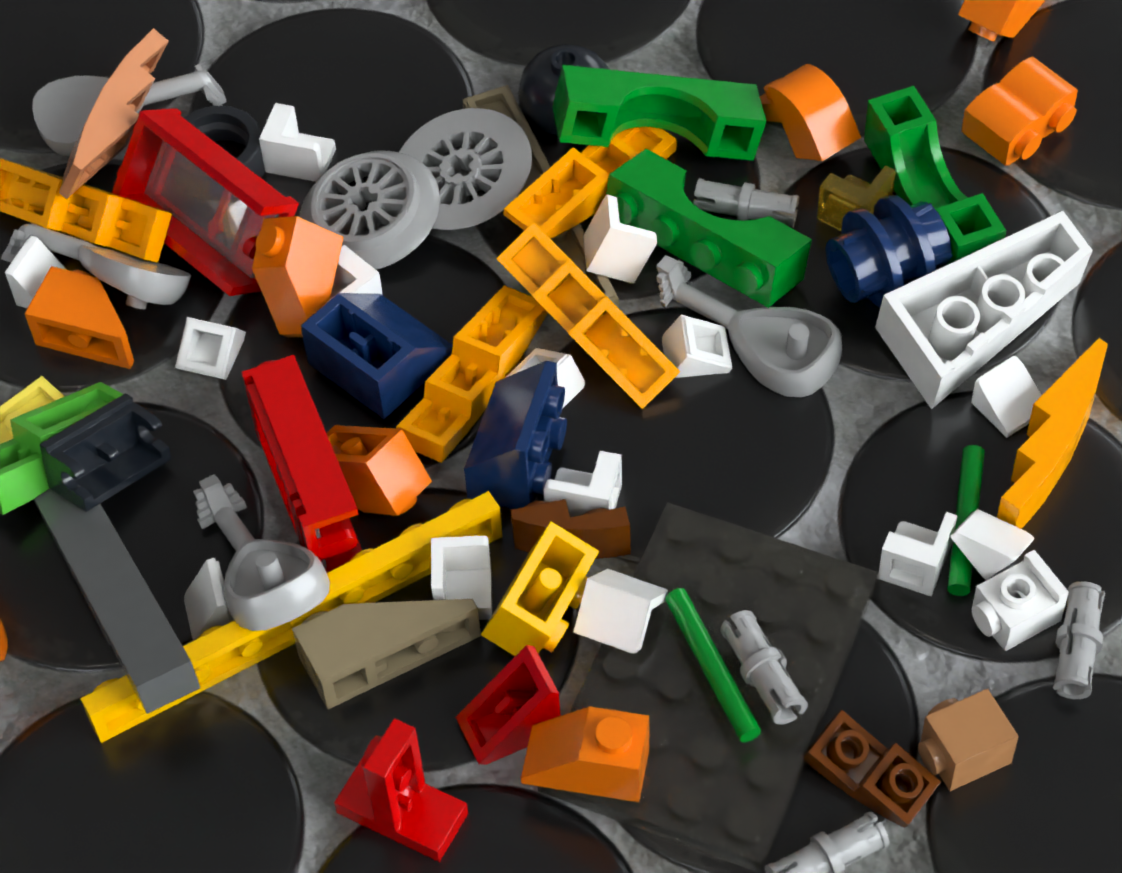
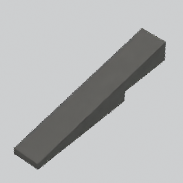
(120, 601)

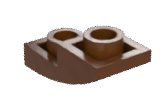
(599, 527)
(874, 775)

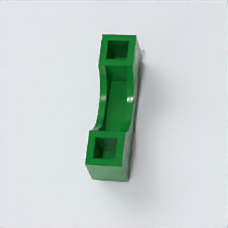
(712, 114)
(906, 138)
(750, 256)

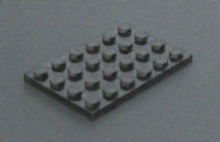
(698, 775)

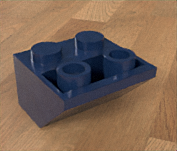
(372, 349)
(518, 437)

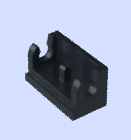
(103, 453)

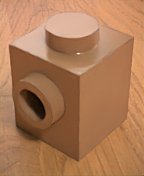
(966, 739)

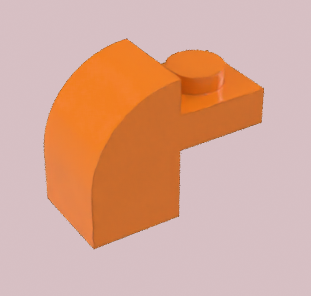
(811, 113)

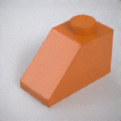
(998, 16)
(295, 269)
(78, 318)
(379, 468)
(590, 753)

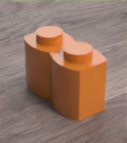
(1020, 111)

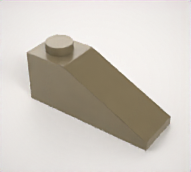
(375, 642)

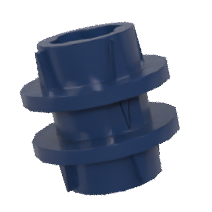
(886, 248)

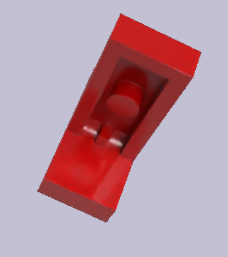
(392, 797)

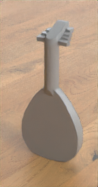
(66, 103)
(138, 278)
(780, 346)
(266, 578)

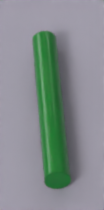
(967, 502)
(713, 665)

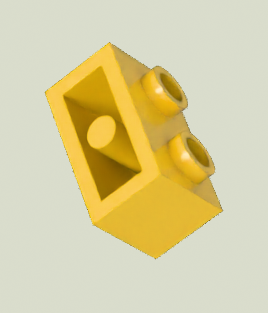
(541, 592)

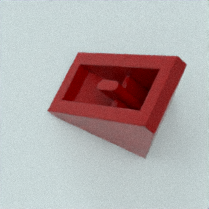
(508, 706)

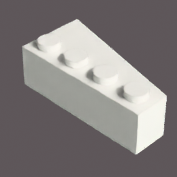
(974, 307)

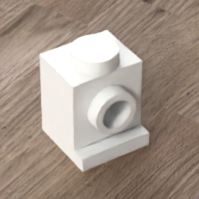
(1019, 602)

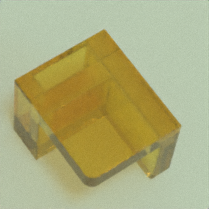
(843, 195)

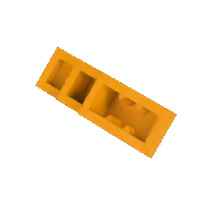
(579, 181)
(86, 214)
(588, 315)
(464, 382)
(1054, 434)

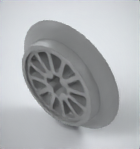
(500, 156)
(396, 187)

